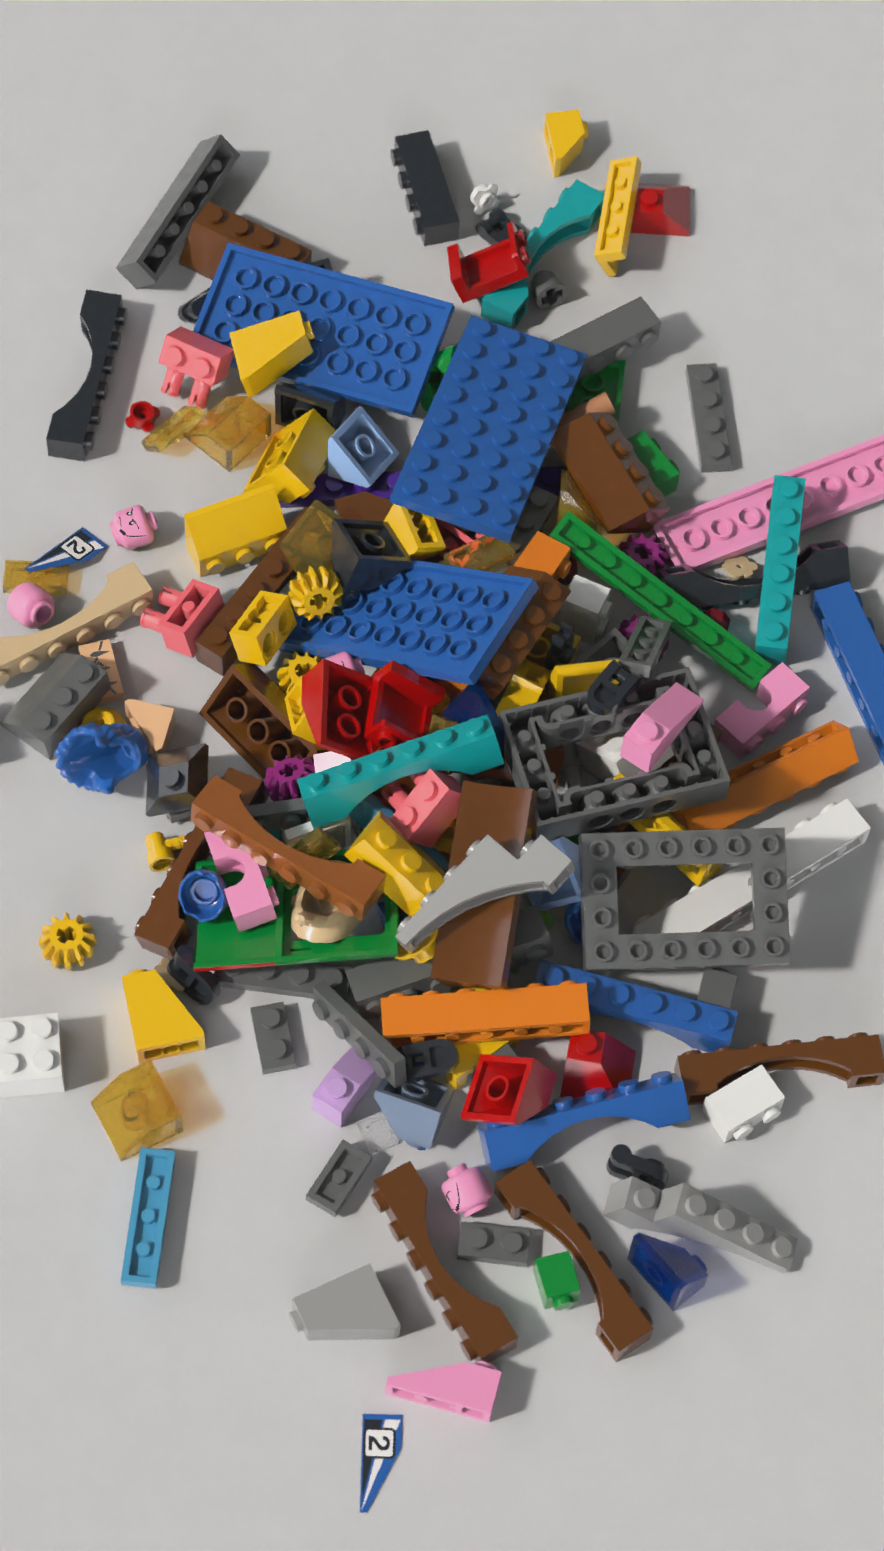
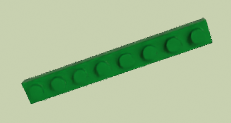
(660, 601)

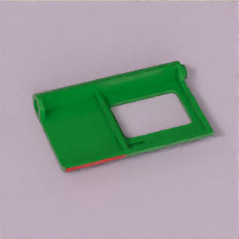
(271, 944)

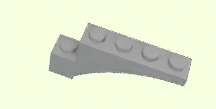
(485, 876)
(701, 1218)

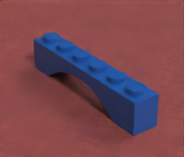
(688, 1020)
(654, 1101)

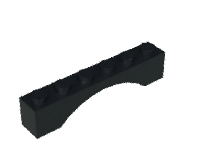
(73, 424)
(817, 567)

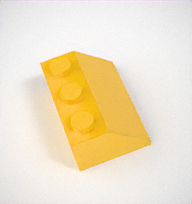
(294, 458)
(234, 530)
(406, 866)

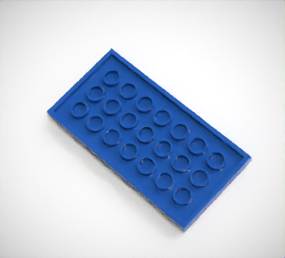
(369, 337)
(488, 429)
(426, 618)

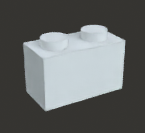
(587, 609)
(743, 1104)

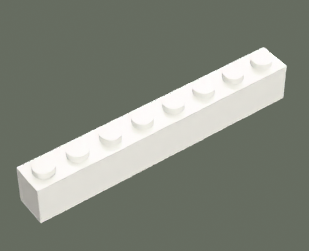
(729, 897)

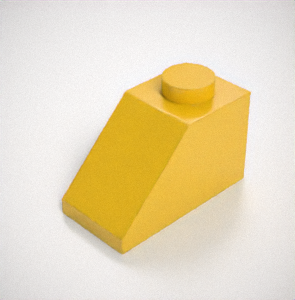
(564, 138)

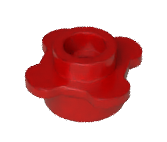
(141, 409)

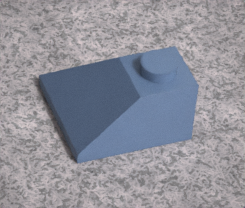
(415, 1109)

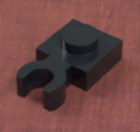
(562, 647)

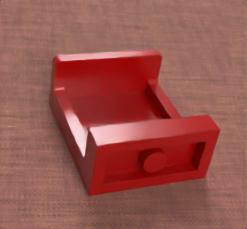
(489, 267)
(400, 705)

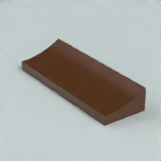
(479, 943)

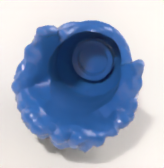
(101, 755)

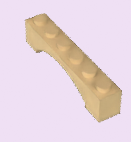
(123, 597)

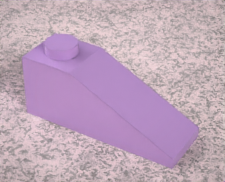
(343, 1087)

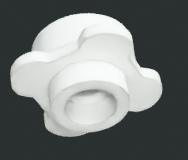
(485, 198)

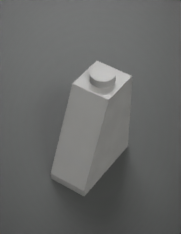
(346, 1309)

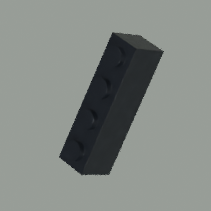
(425, 188)

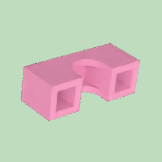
(745, 728)
(250, 898)

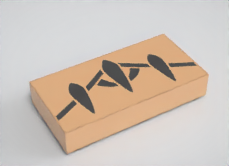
(102, 655)

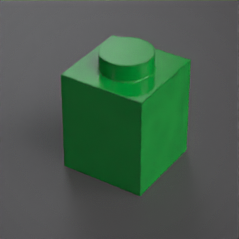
(557, 1280)

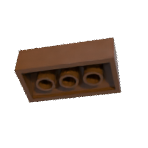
(218, 227)
(610, 474)
(525, 631)
(254, 718)

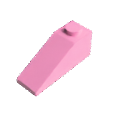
(659, 726)
(456, 1388)

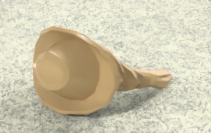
(318, 919)

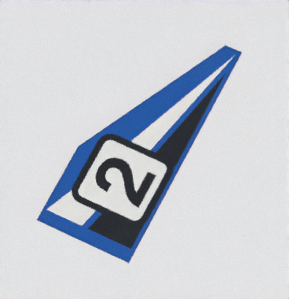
(75, 549)
(379, 1451)

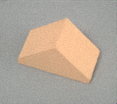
(153, 721)

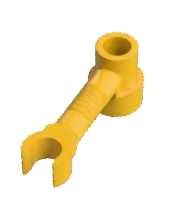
(160, 850)

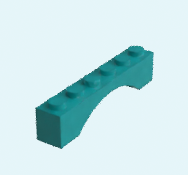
(572, 216)
(779, 568)
(460, 748)

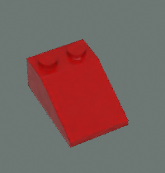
(337, 708)

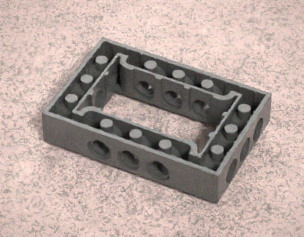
(690, 782)
(608, 951)

